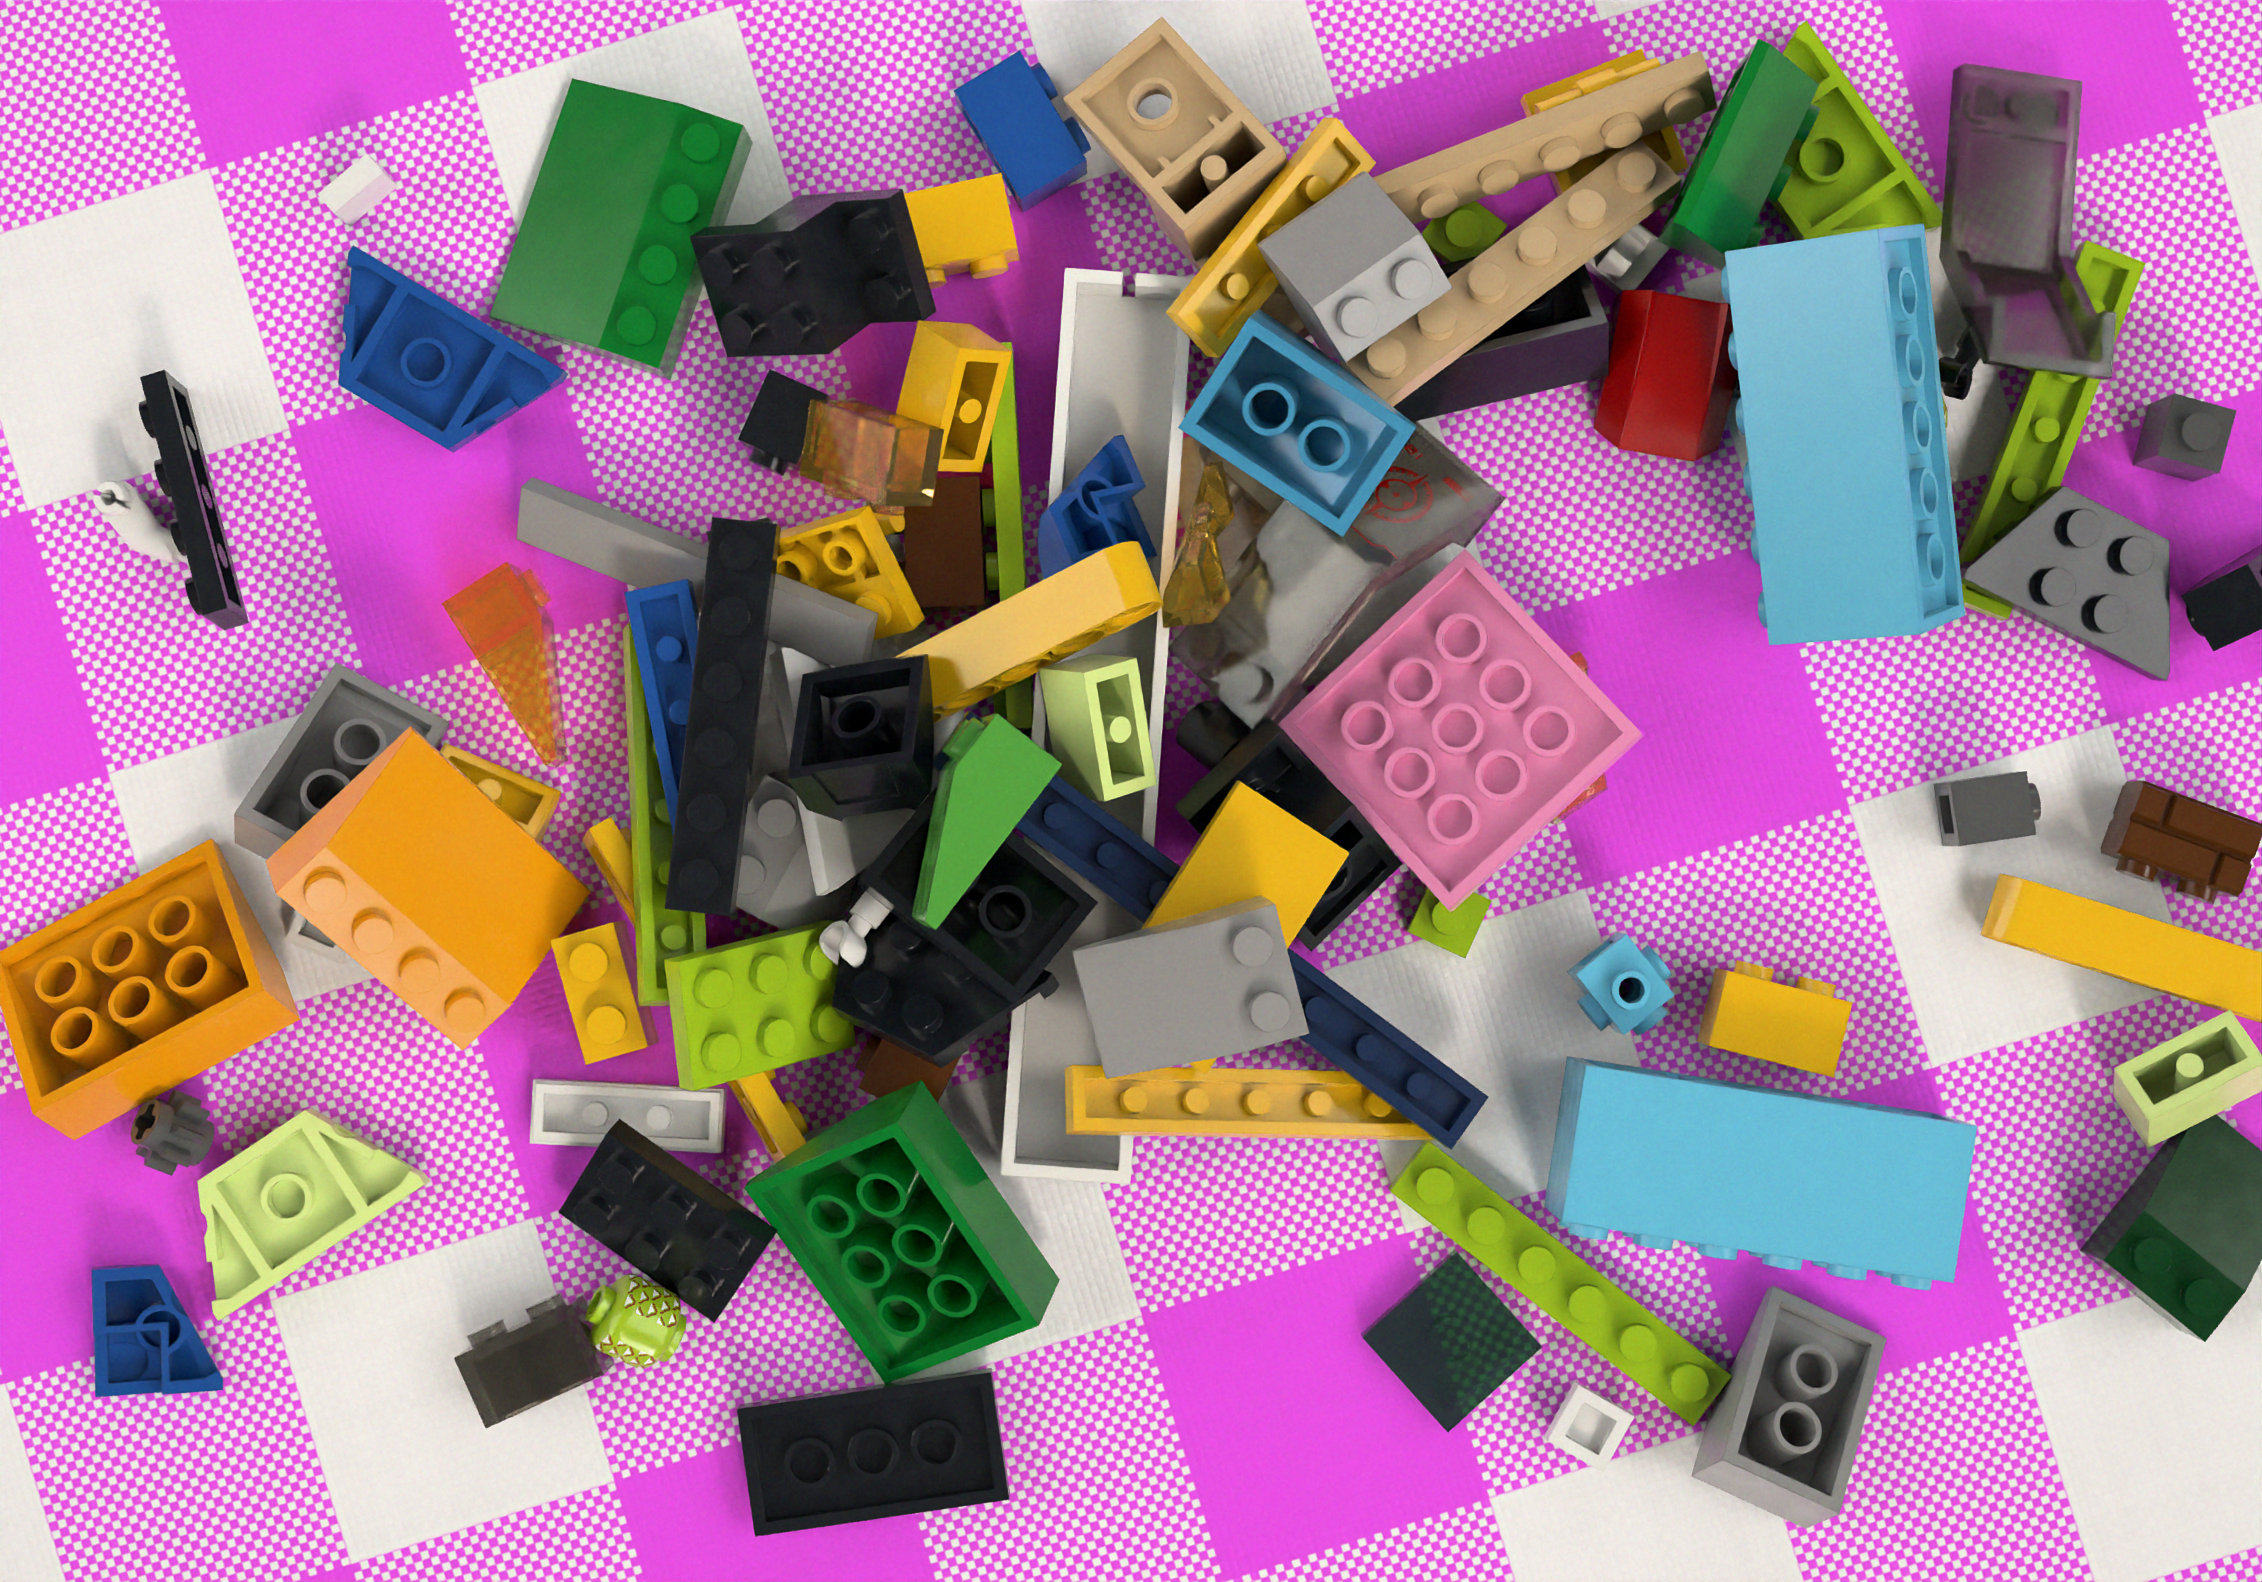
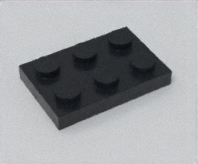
(667, 1220)

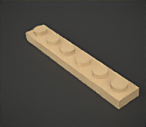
(1551, 139)
(1518, 271)

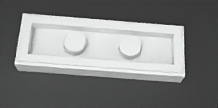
(665, 1114)

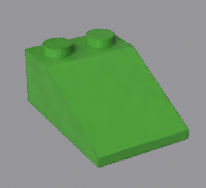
(977, 804)

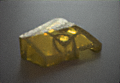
(1198, 580)

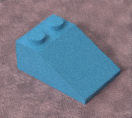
(1298, 422)

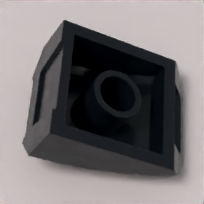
(864, 737)

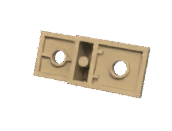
(1195, 162)

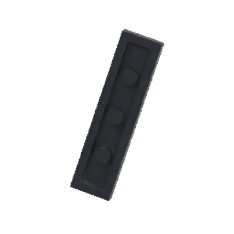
(186, 479)

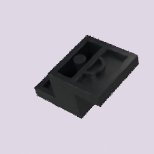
(814, 273)
(1281, 773)

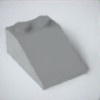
(323, 752)
(1191, 989)
(1792, 1410)

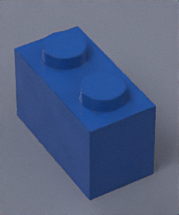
(1023, 130)

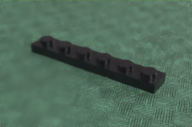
(723, 717)

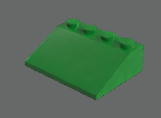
(611, 225)
(906, 1235)

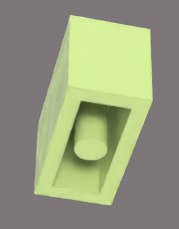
(1099, 725)
(2188, 1078)

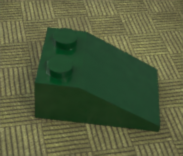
(2188, 1228)

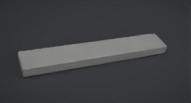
(653, 556)

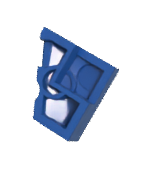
(1094, 511)
(145, 1336)

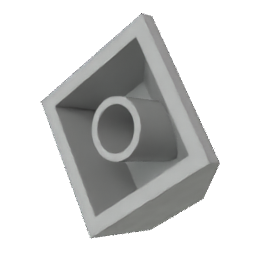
(1353, 267)
(776, 866)

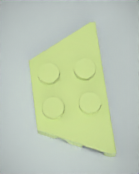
(293, 1202)

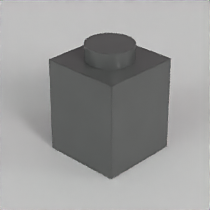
(2184, 437)
(1987, 808)

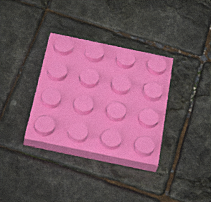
(1459, 730)

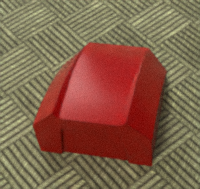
(1666, 375)

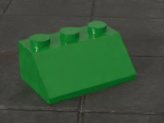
(1742, 157)

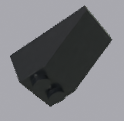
(1005, 921)

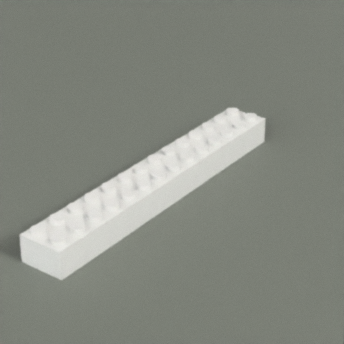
(1115, 377)

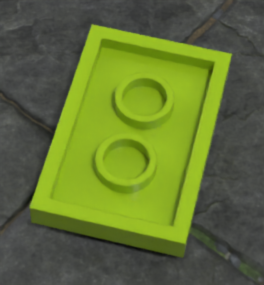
(754, 1006)

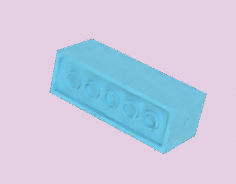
(1844, 436)
(1759, 1173)

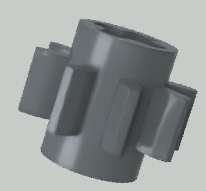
(172, 1132)

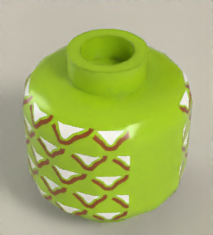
(636, 1321)

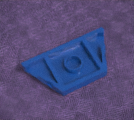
(432, 359)

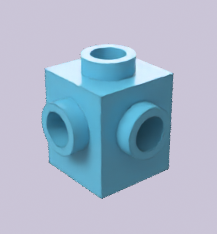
(1601, 975)

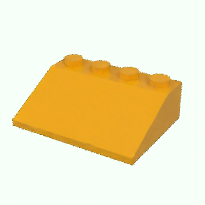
(429, 887)
(140, 992)

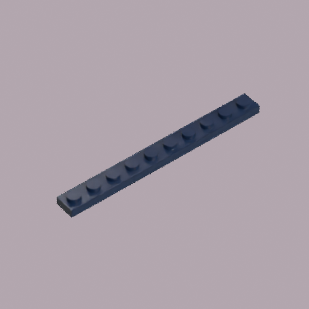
(1337, 1022)

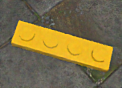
(1237, 275)

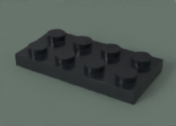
(873, 1452)

